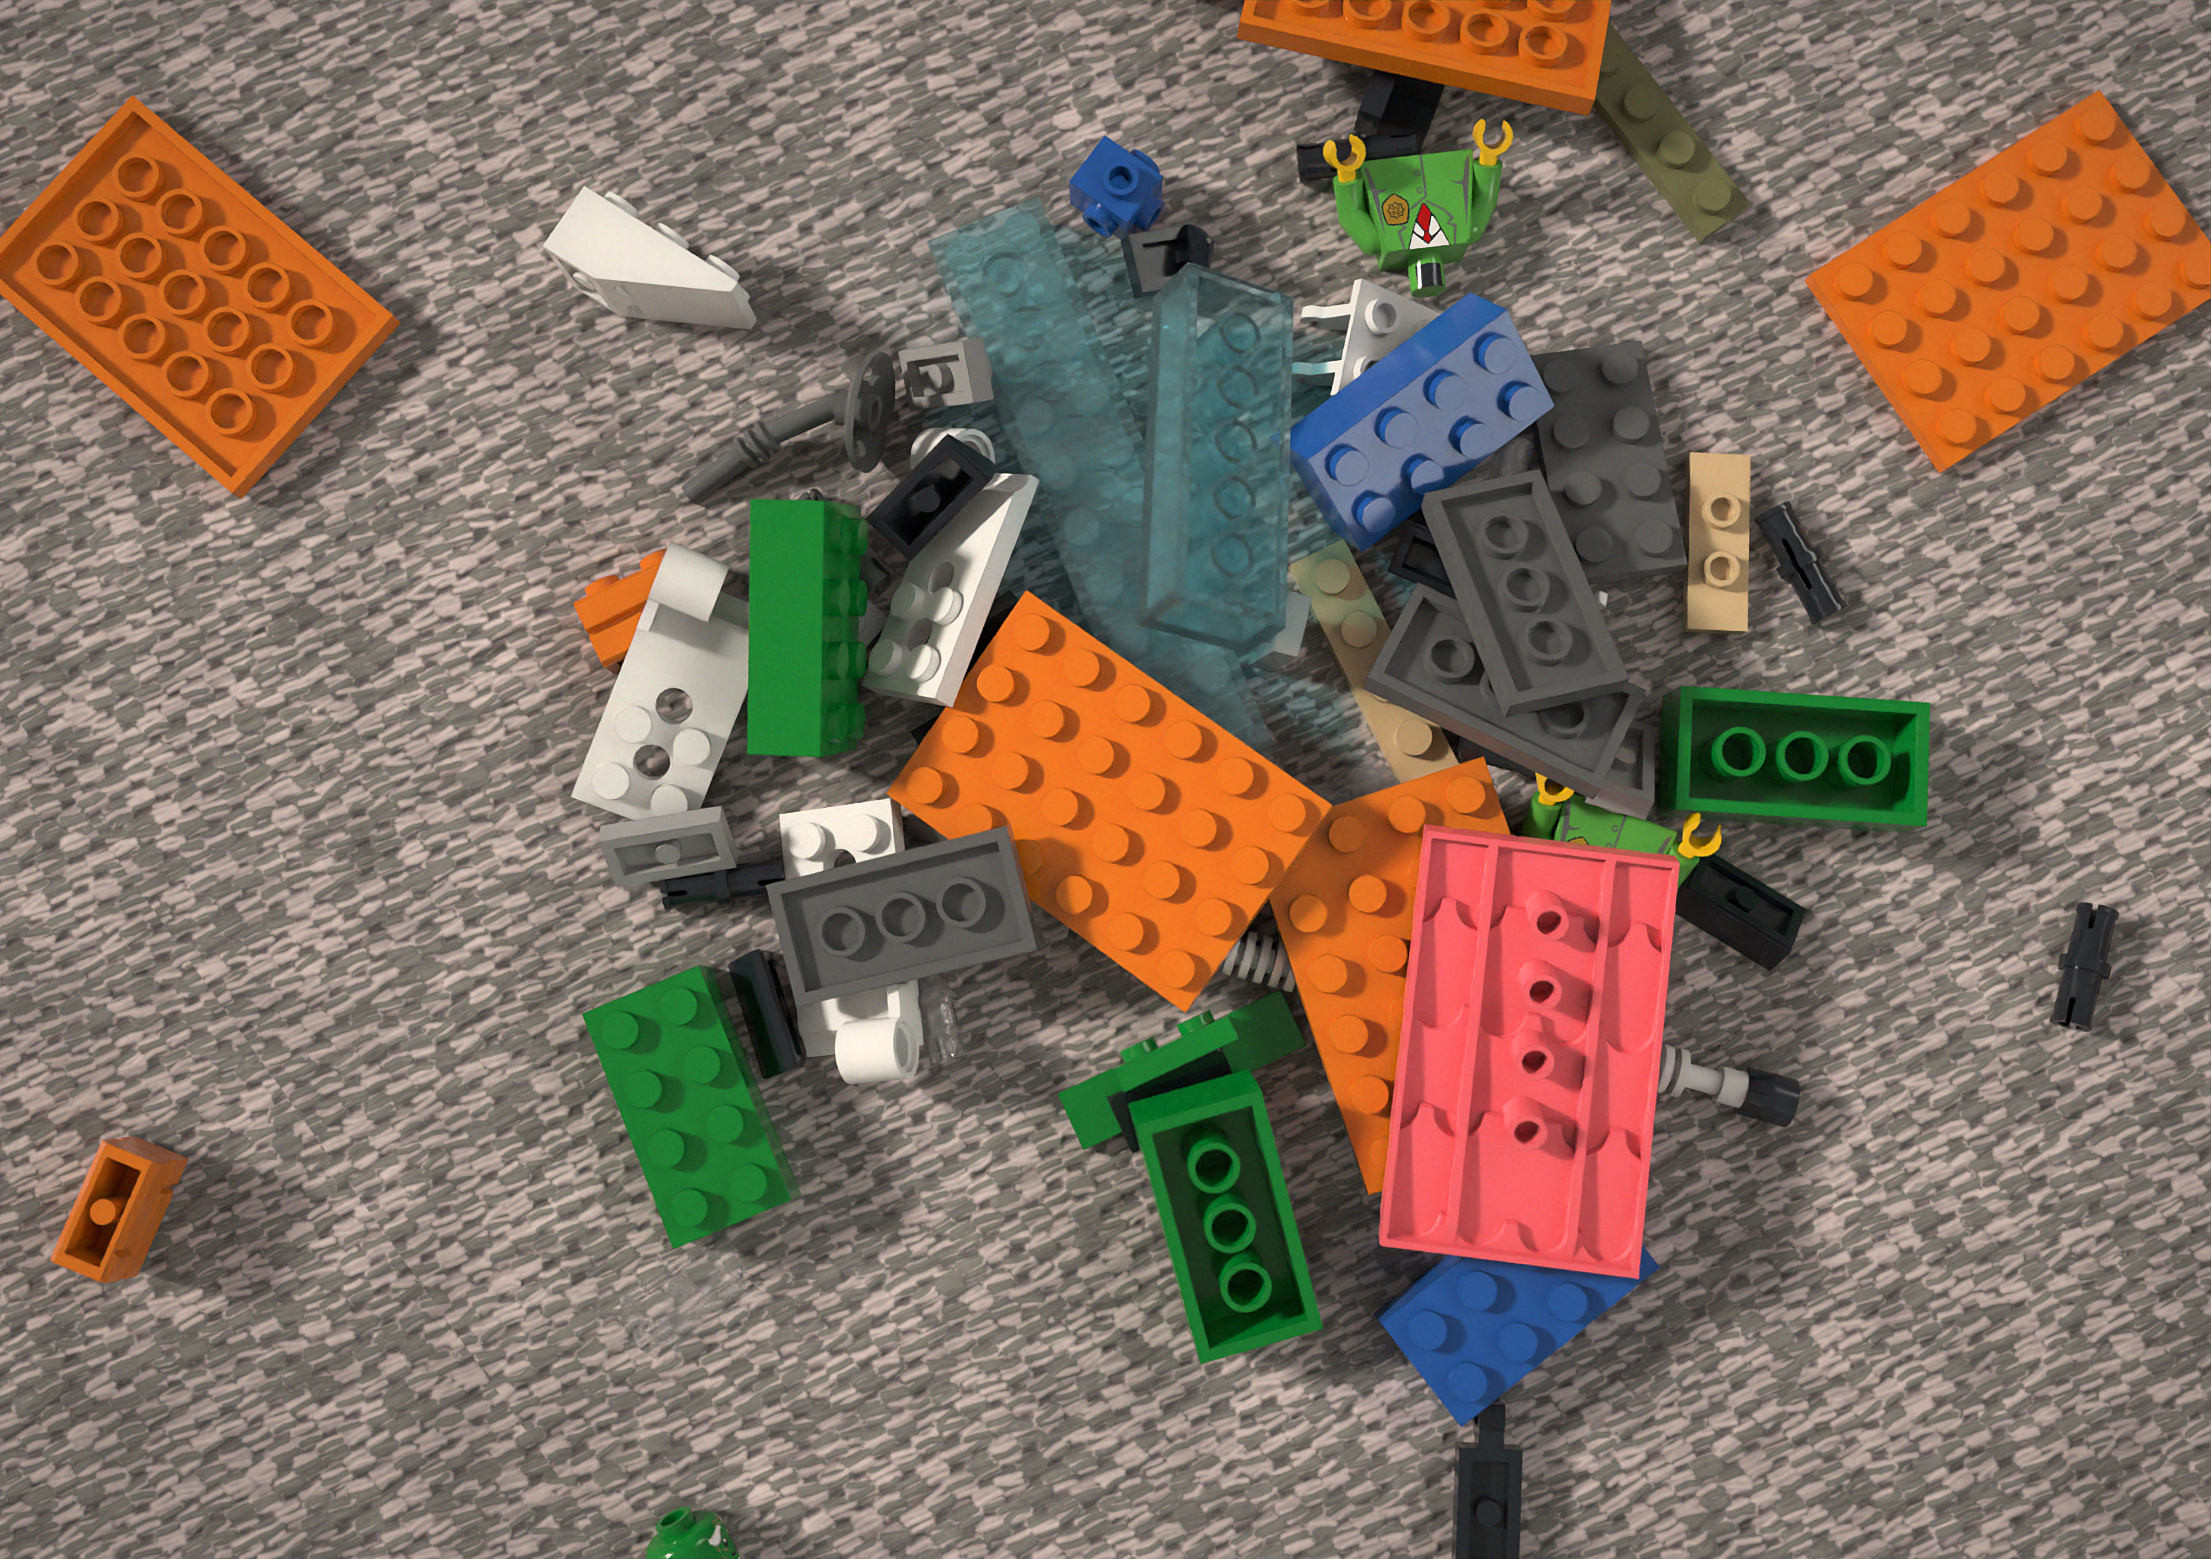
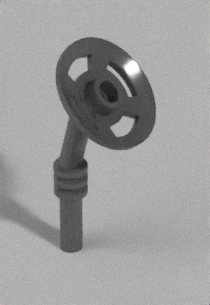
(861, 410)

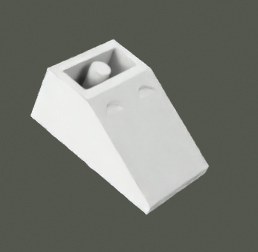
(643, 268)

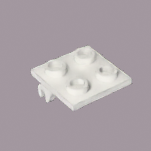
(1375, 326)

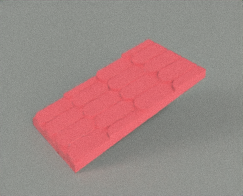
(1529, 1051)

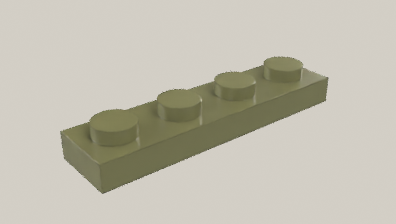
(1664, 142)

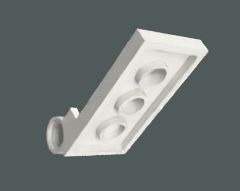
(974, 556)
(686, 641)
(876, 1029)

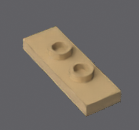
(1716, 543)

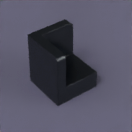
(1397, 105)

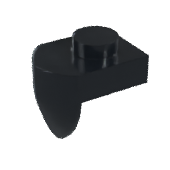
(1160, 254)

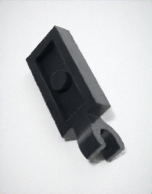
(1487, 1491)

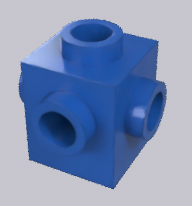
(1117, 190)

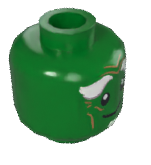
(691, 1536)

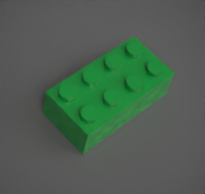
(805, 627)
(1794, 759)
(691, 1105)
(1226, 1215)

